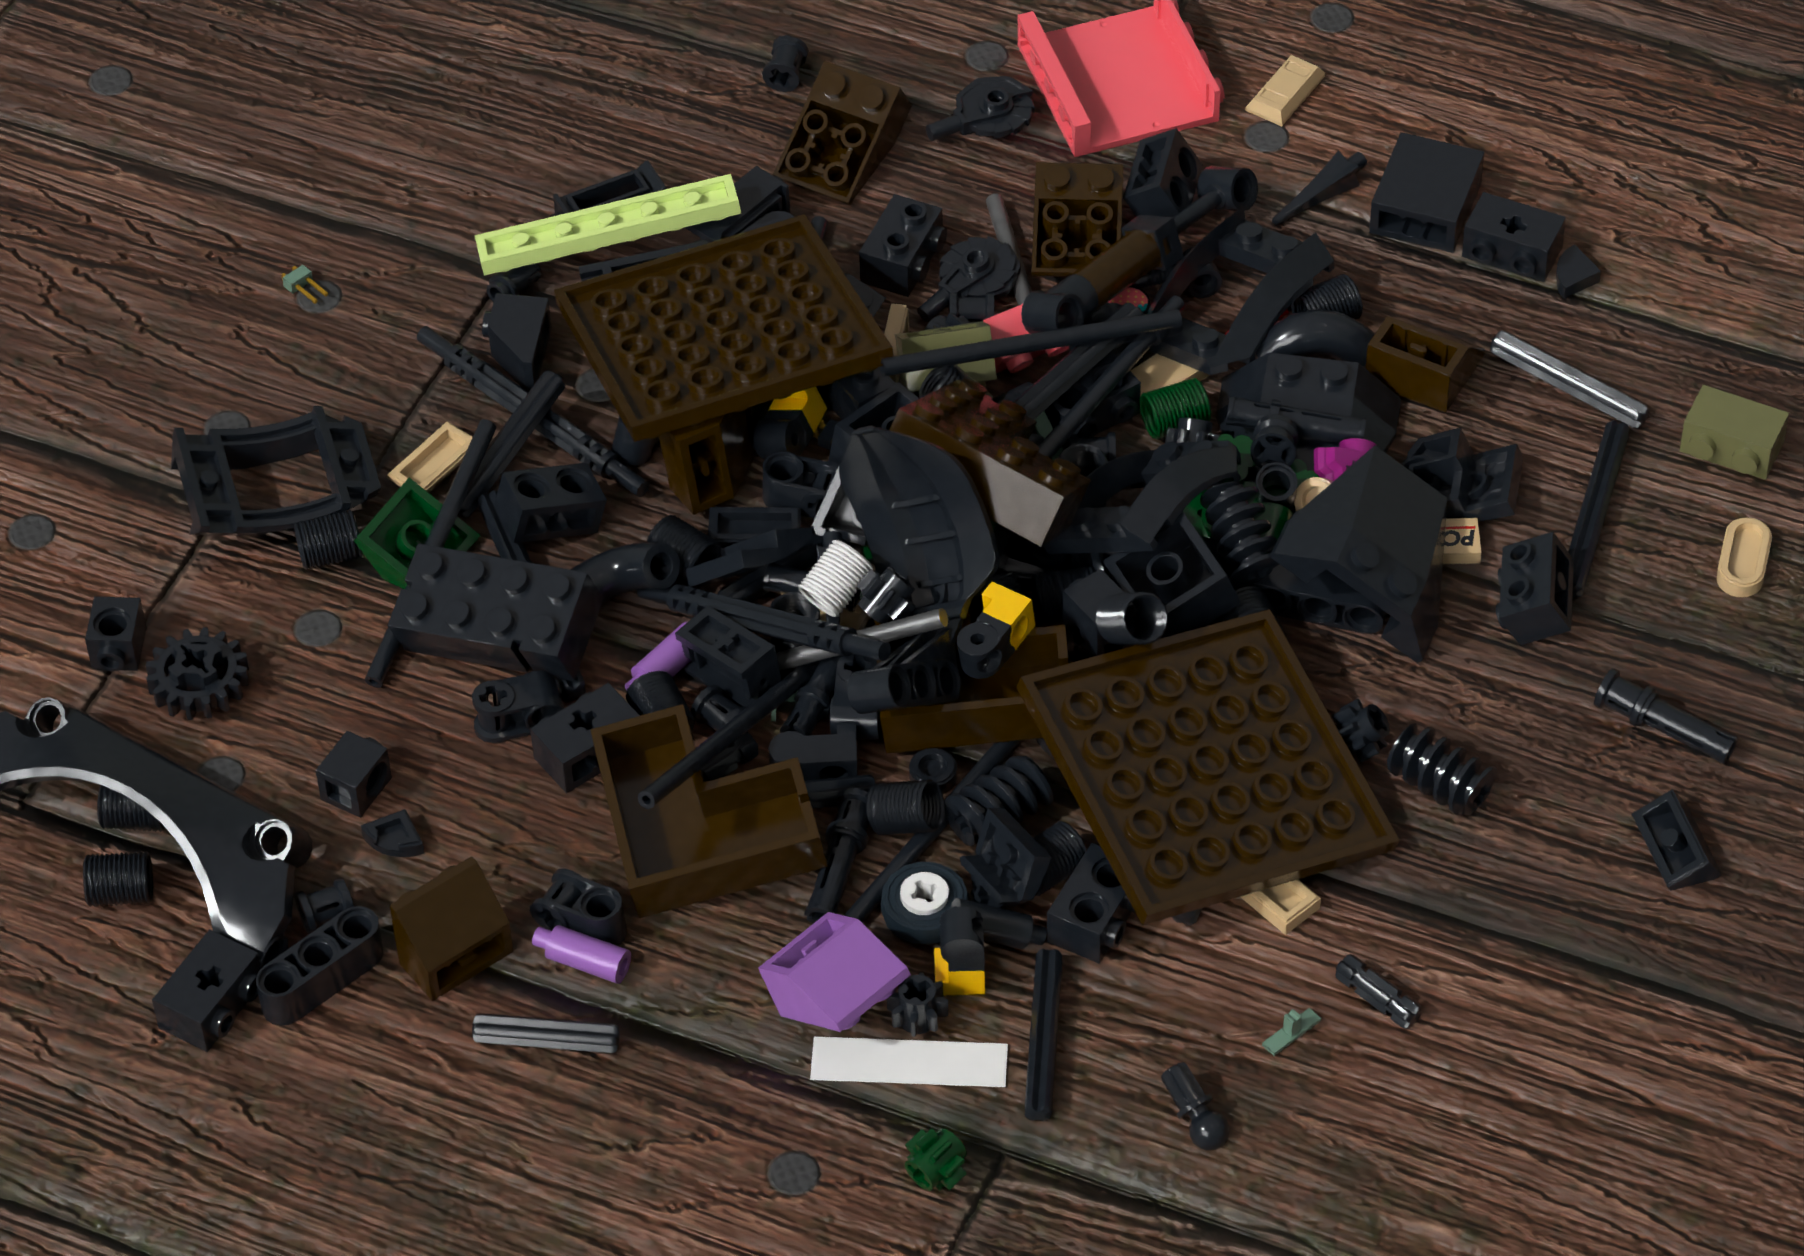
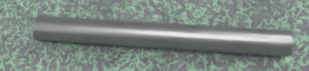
(1005, 234)
(884, 632)

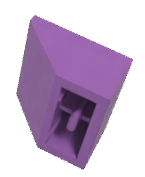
(832, 973)

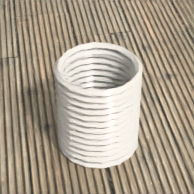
(835, 578)

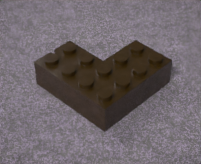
(993, 444)
(987, 707)
(703, 834)

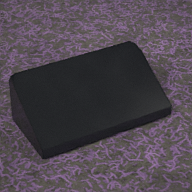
(1676, 842)

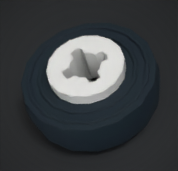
(906, 905)

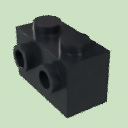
(902, 245)
(1535, 589)

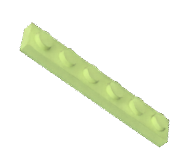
(607, 224)

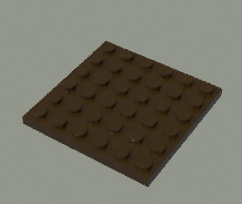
(722, 327)
(1206, 766)

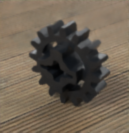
(197, 673)

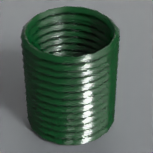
(1167, 404)

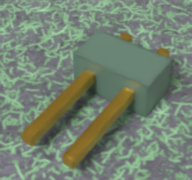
(298, 279)

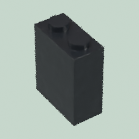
(1426, 192)

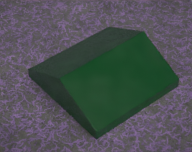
(402, 525)

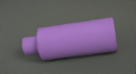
(665, 657)
(583, 952)

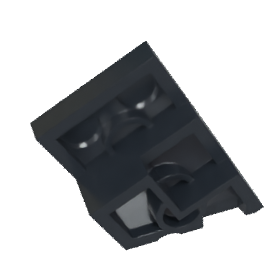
(1475, 484)

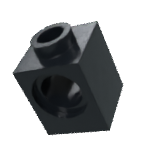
(115, 633)
(354, 773)

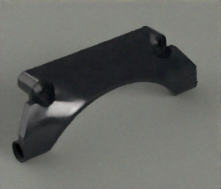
(221, 832)

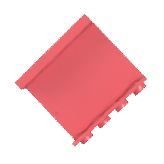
(1121, 76)

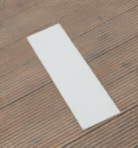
(909, 1061)

